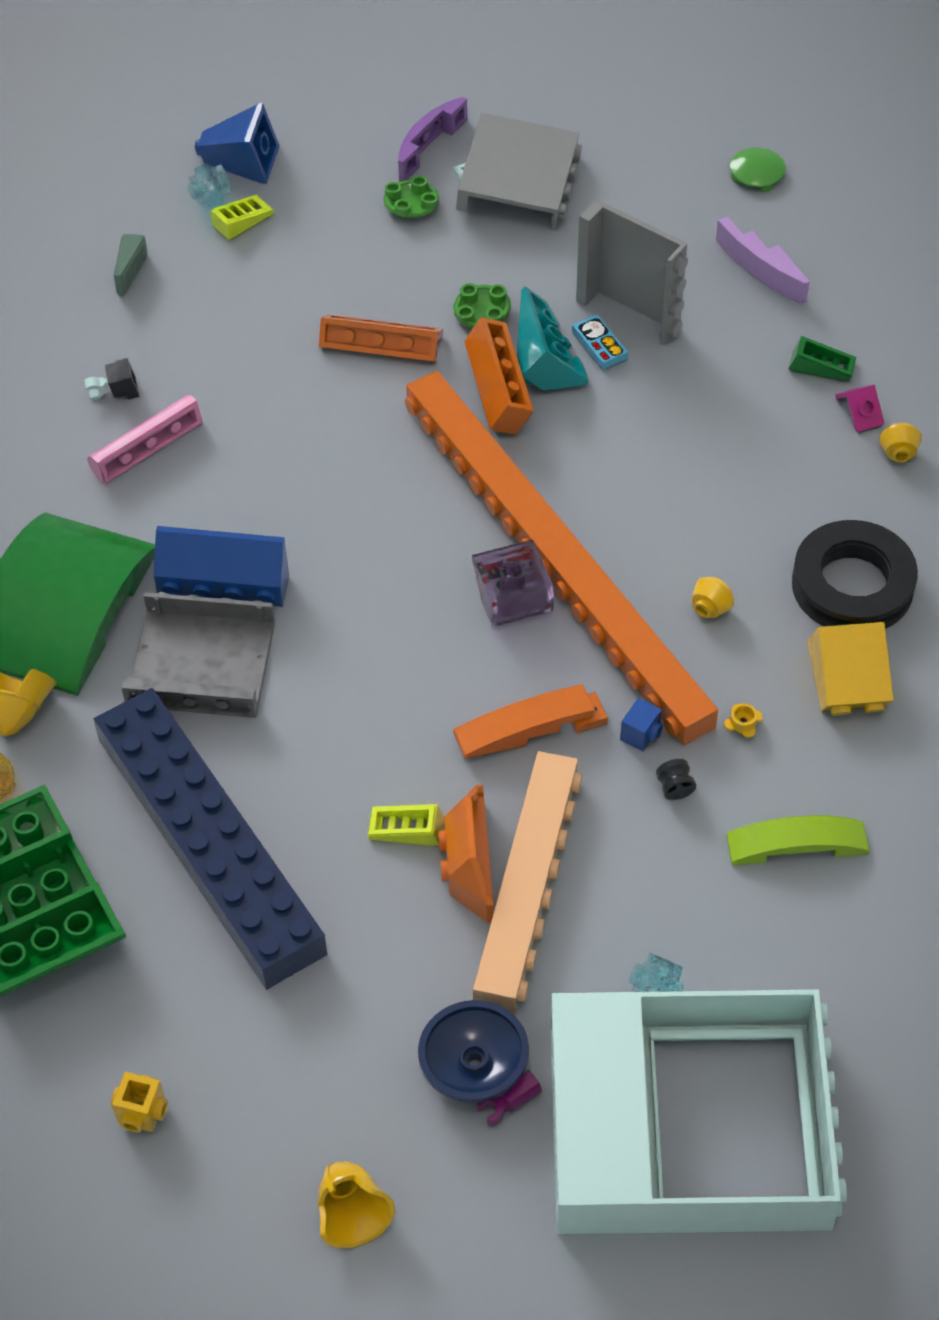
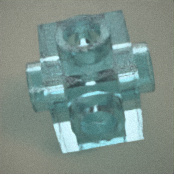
(218, 181)
(656, 975)

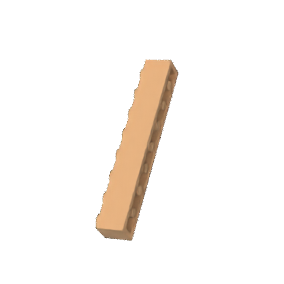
(526, 882)

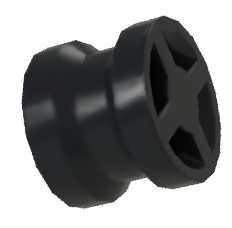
(676, 779)

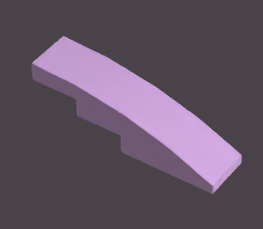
(766, 264)

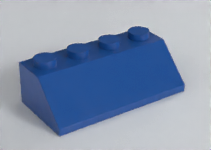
(221, 565)

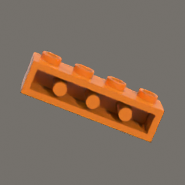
(498, 376)

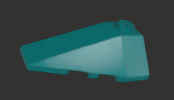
(543, 348)

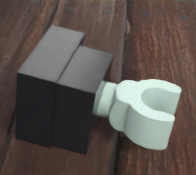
(119, 380)

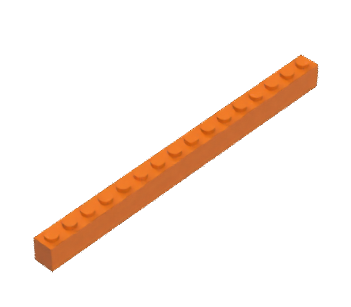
(573, 571)

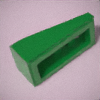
(812, 358)

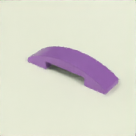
(444, 118)

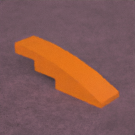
(517, 722)

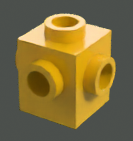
(139, 1102)

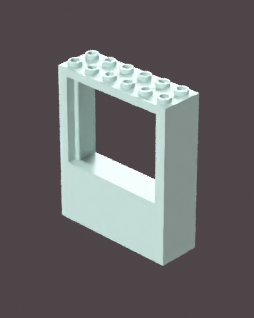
(610, 1117)

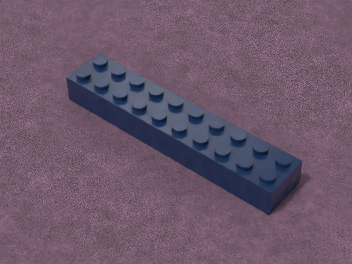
(211, 839)

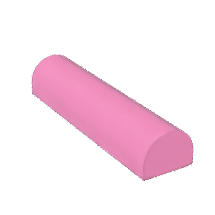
(145, 439)

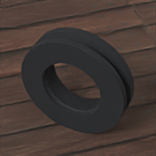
(860, 541)

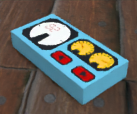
(600, 342)

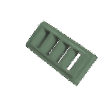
(129, 261)

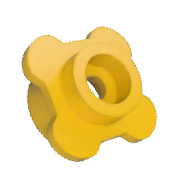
(743, 712)

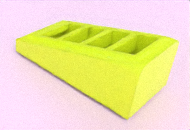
(227, 218)
(419, 835)

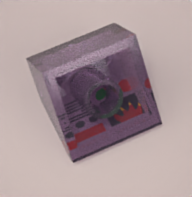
(513, 583)

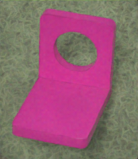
(863, 407)

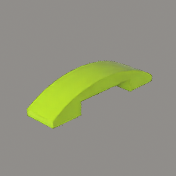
(797, 835)

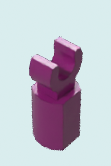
(522, 1092)

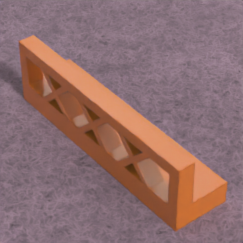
(379, 337)

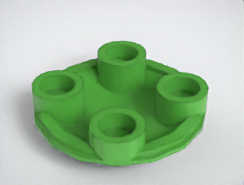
(757, 168)
(411, 197)
(481, 301)

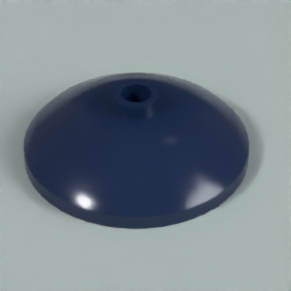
(471, 1033)

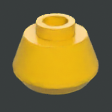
(900, 441)
(712, 597)

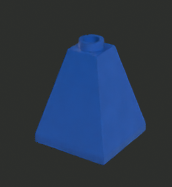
(241, 144)

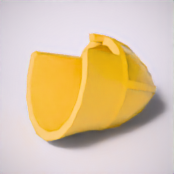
(22, 699)
(352, 1206)

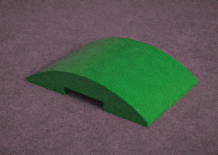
(62, 595)
(47, 894)

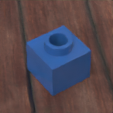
(641, 725)

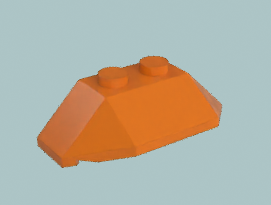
(468, 854)

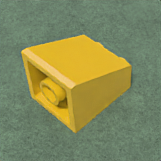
(851, 667)

